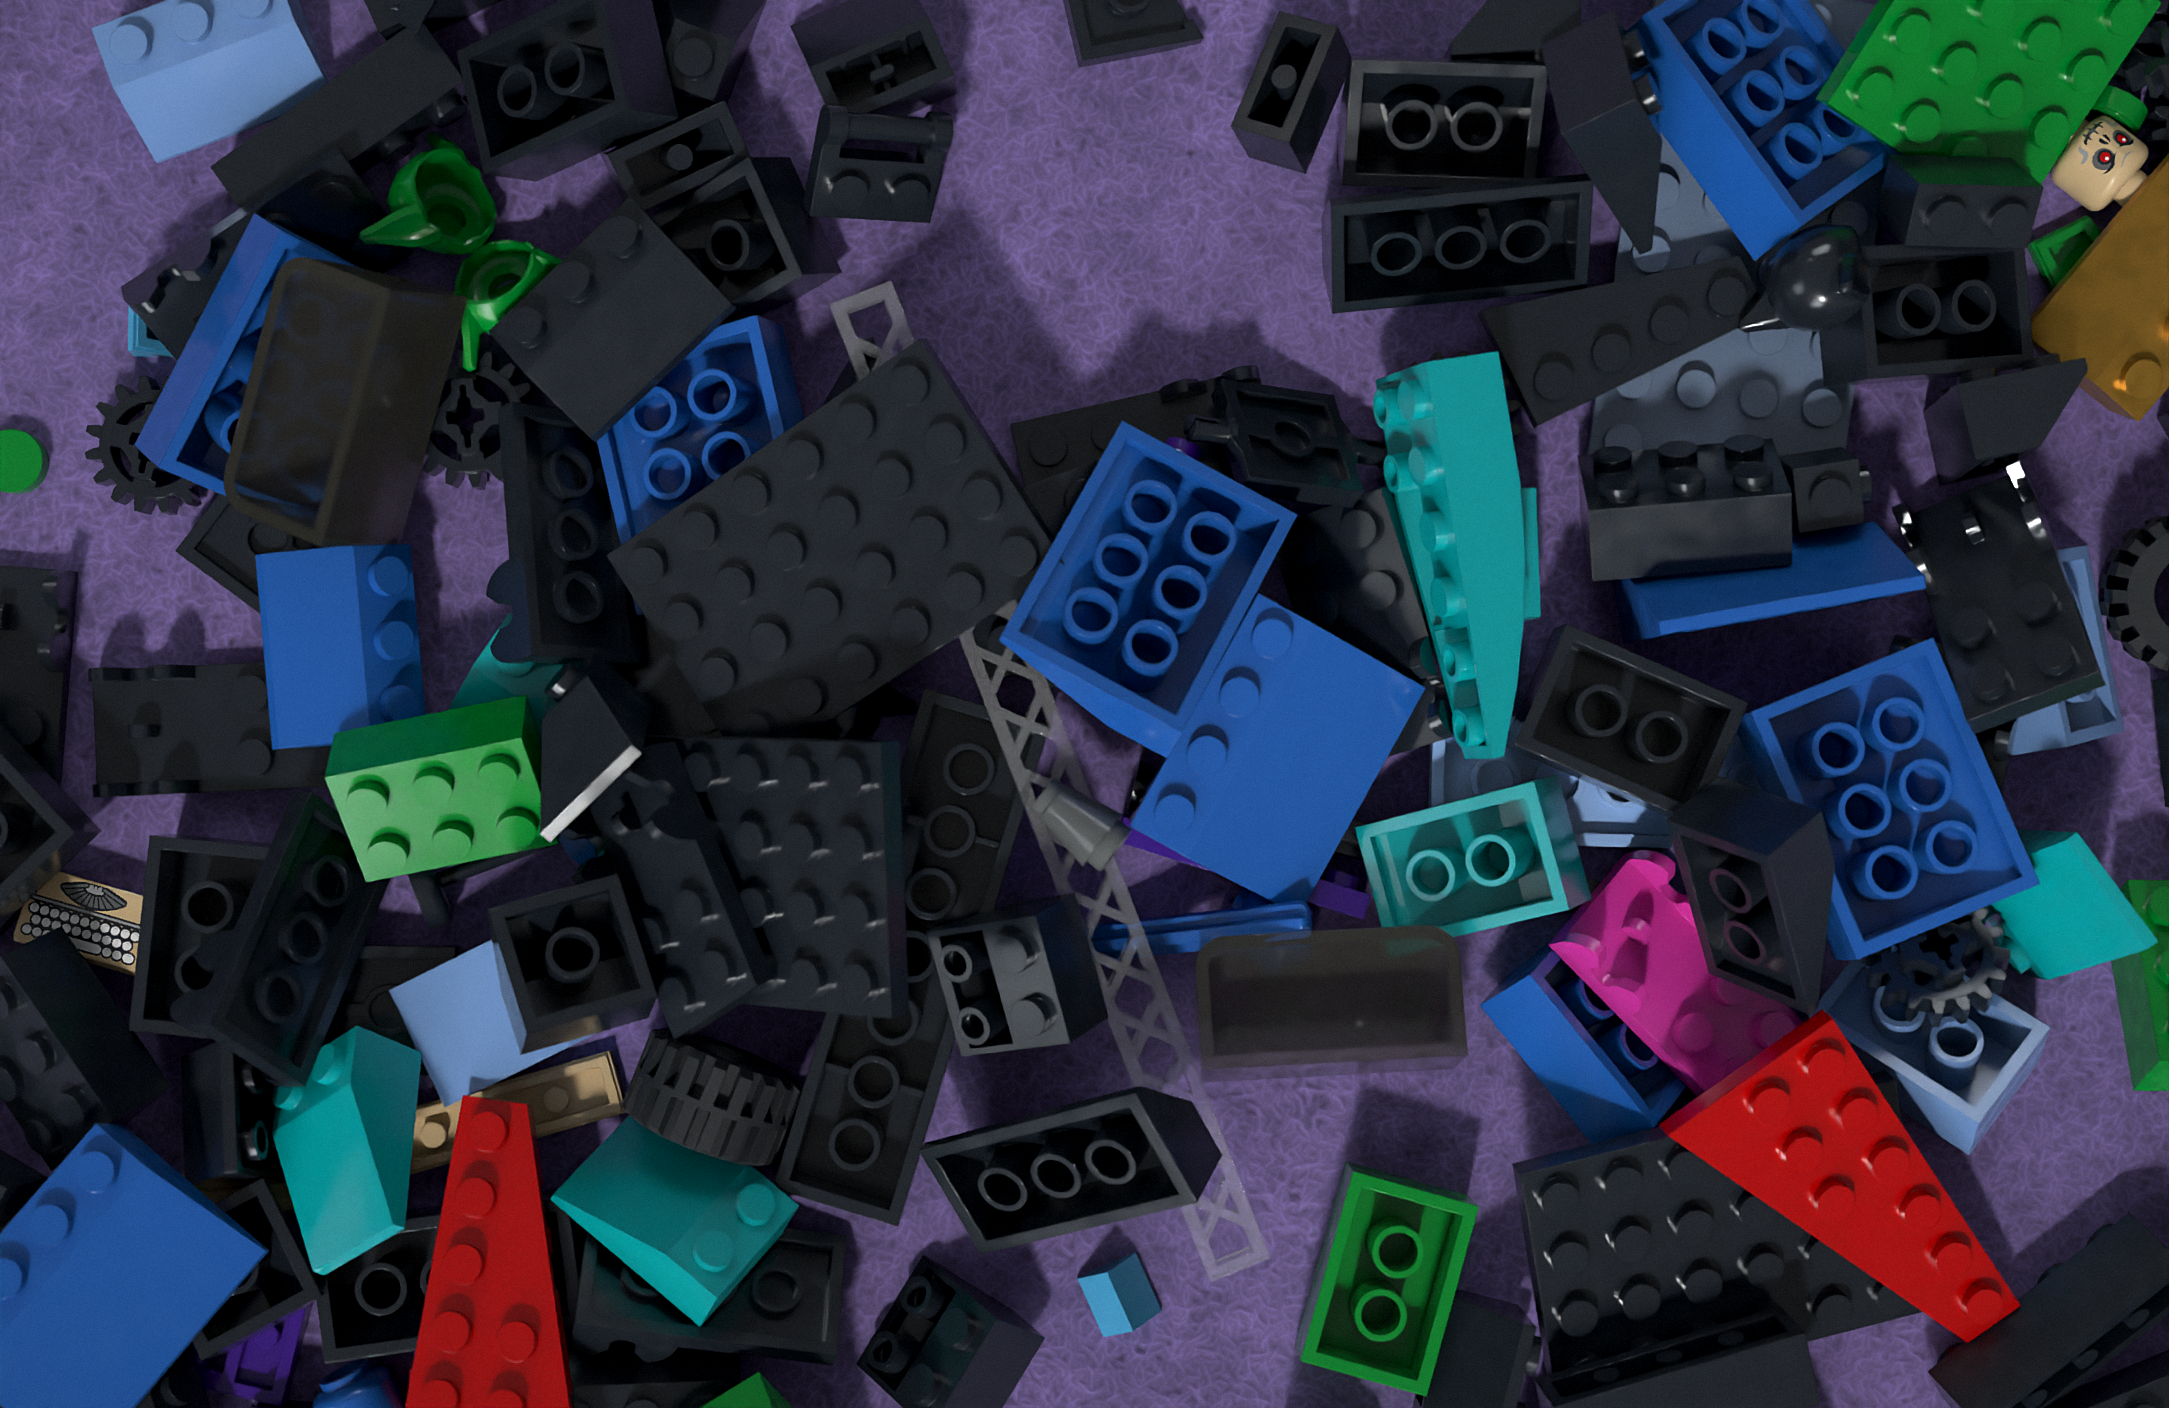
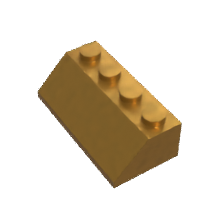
(2117, 305)

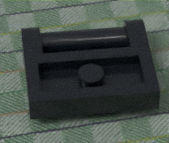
(876, 182)

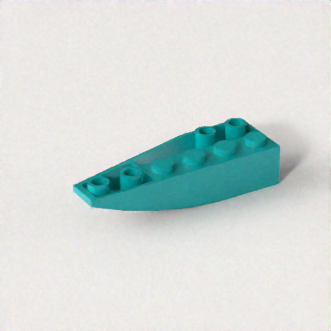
(1463, 530)

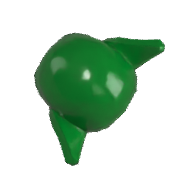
(437, 204)
(479, 281)

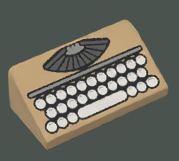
(95, 917)

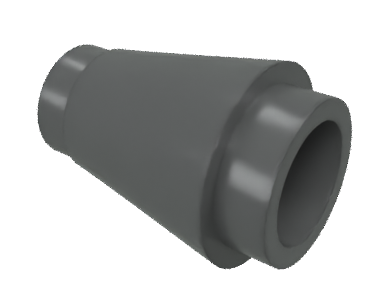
(1082, 824)

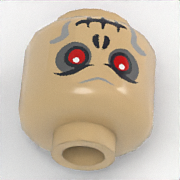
(2101, 164)

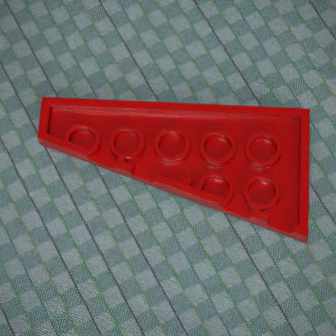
(1832, 1157)
(491, 1296)

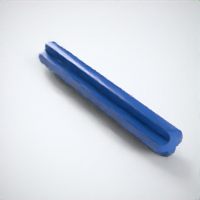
(1194, 930)

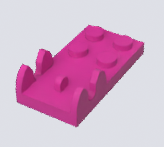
(1648, 965)

